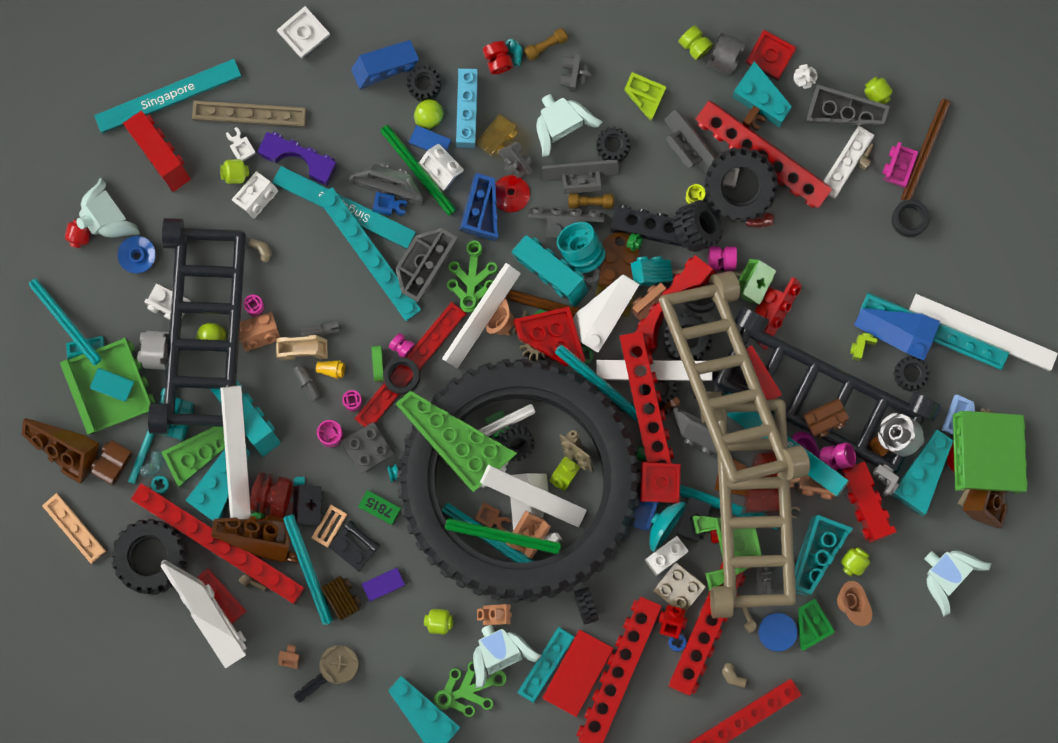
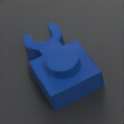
(385, 204)

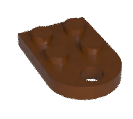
(616, 260)

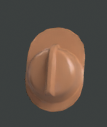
(501, 321)
(854, 603)

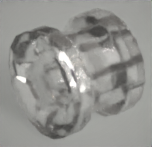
(591, 278)

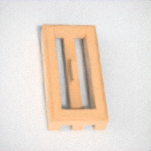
(335, 531)

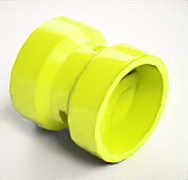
(694, 193)

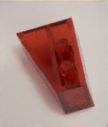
(762, 500)

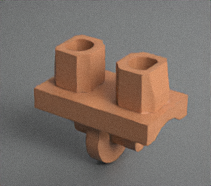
(495, 614)

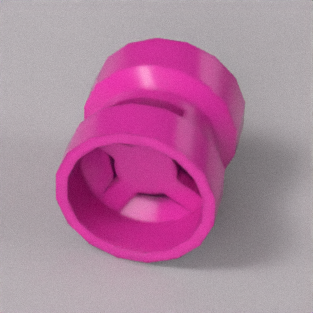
(253, 309)
(401, 345)
(352, 404)

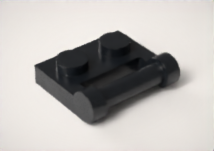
(349, 550)

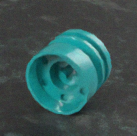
(581, 247)

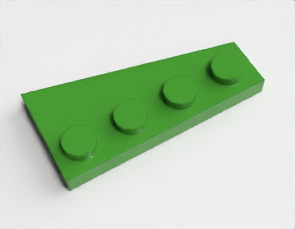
(194, 453)

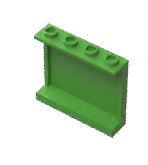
(98, 409)
(989, 452)

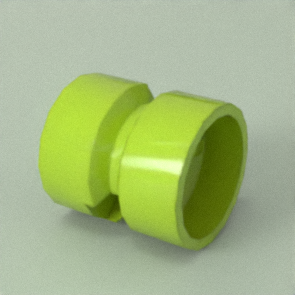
(693, 40)

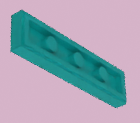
(546, 664)

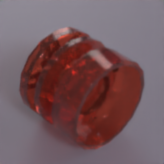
(272, 495)

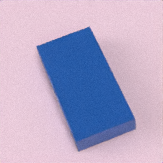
(427, 139)

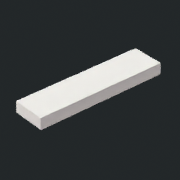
(848, 160)

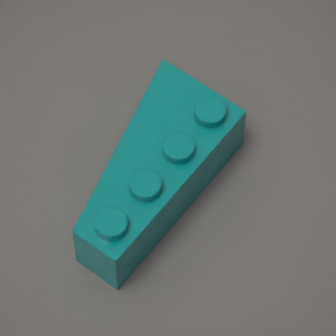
(551, 270)
(255, 428)
(921, 478)
(211, 493)
(817, 552)

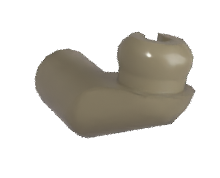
(263, 248)
(731, 677)

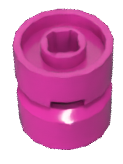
(729, 257)
(330, 433)
(838, 456)

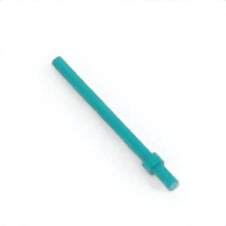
(144, 449)

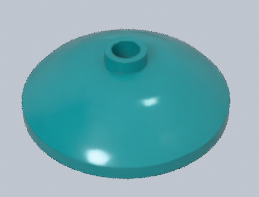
(664, 524)

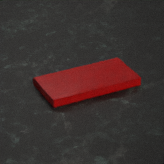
(577, 673)

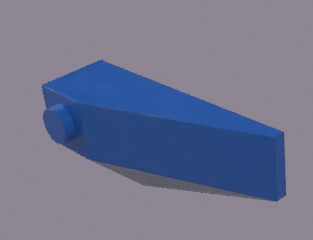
(905, 331)

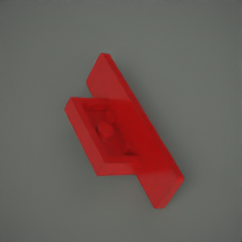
(776, 306)

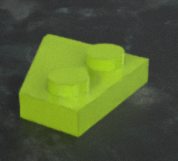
(645, 94)

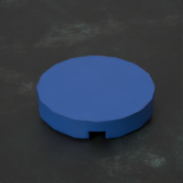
(777, 632)

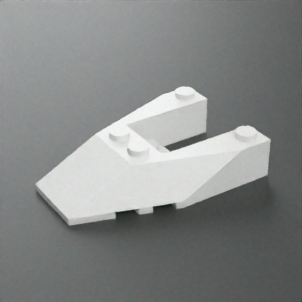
(207, 614)

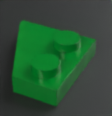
(812, 624)

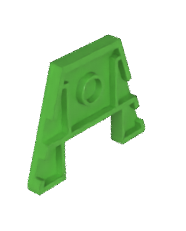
(745, 544)

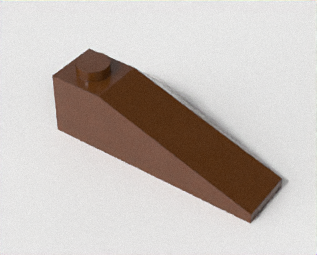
(986, 507)
(261, 537)

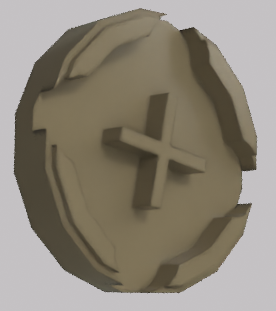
(338, 664)

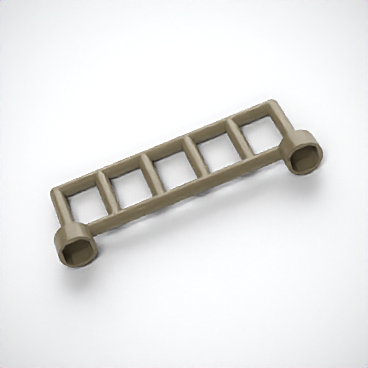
(723, 289)
(724, 597)

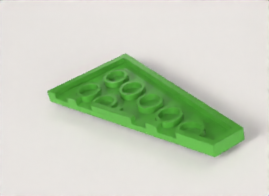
(455, 441)

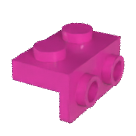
(900, 166)

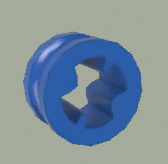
(673, 647)

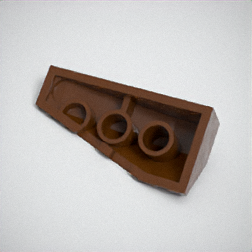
(67, 448)

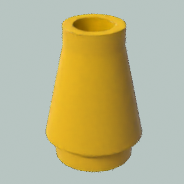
(331, 368)

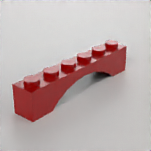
(693, 276)

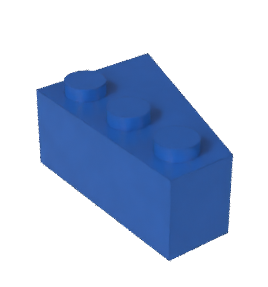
(480, 209)

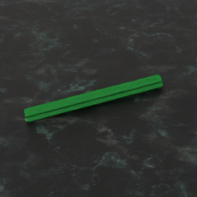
(418, 170)
(503, 536)

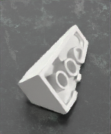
(601, 314)
(518, 507)

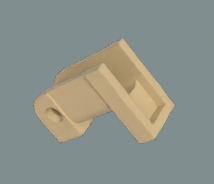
(290, 348)

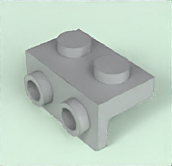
(885, 475)

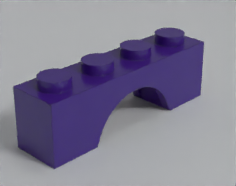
(276, 148)

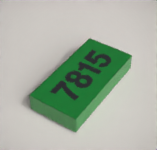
(379, 507)

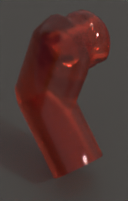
(760, 223)

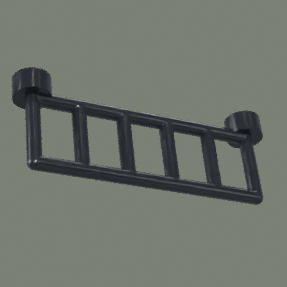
(175, 237)
(917, 408)

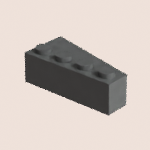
(841, 108)

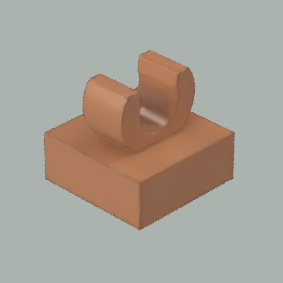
(289, 658)

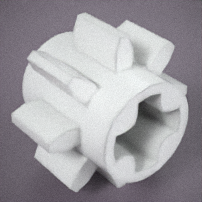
(805, 76)

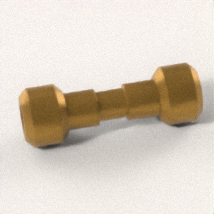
(532, 51)
(575, 201)

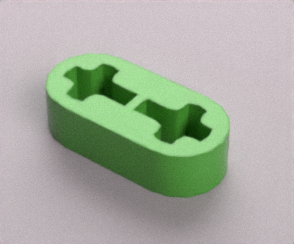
(377, 360)

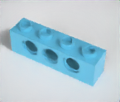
(466, 108)

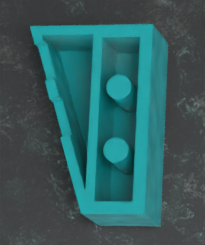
(759, 91)

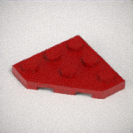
(549, 331)

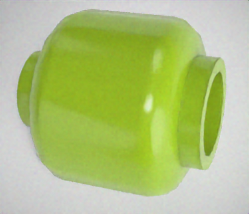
(878, 90)
(234, 171)
(855, 561)
(438, 621)

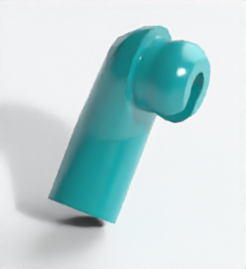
(516, 50)

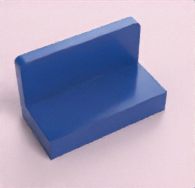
(644, 515)

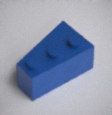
(384, 63)

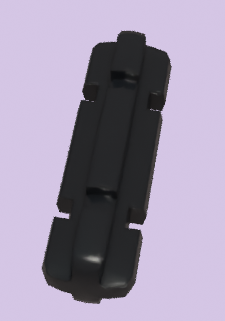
(309, 688)

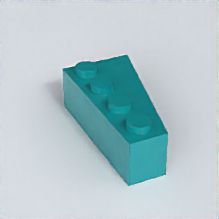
(424, 716)

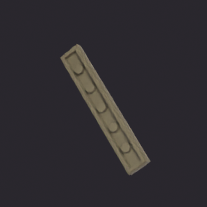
(249, 114)

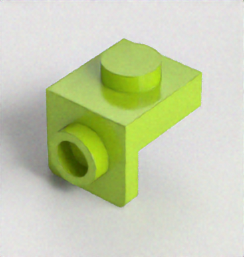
(858, 347)
(564, 473)

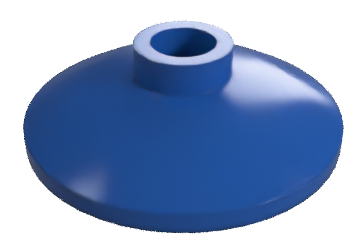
(135, 245)

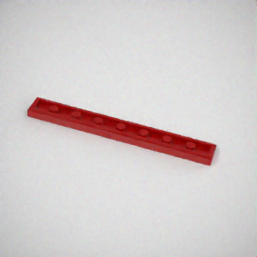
(420, 355)

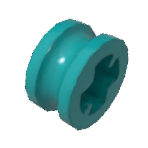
(393, 472)
(165, 482)

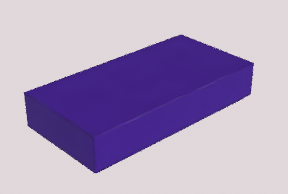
(383, 584)

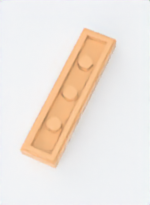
(74, 528)

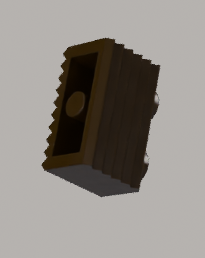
(341, 598)

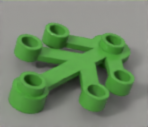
(471, 279)
(466, 691)

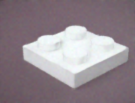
(303, 32)

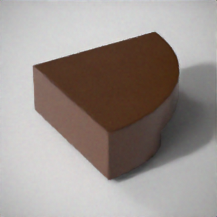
(670, 405)

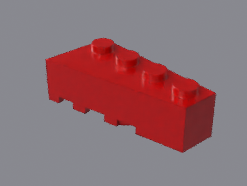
(157, 151)
(867, 503)

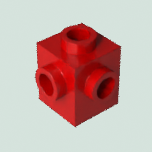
(672, 621)

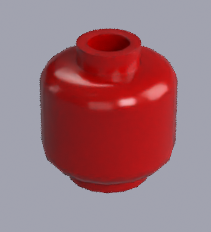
(76, 235)

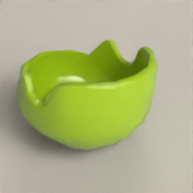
(428, 114)
(211, 331)

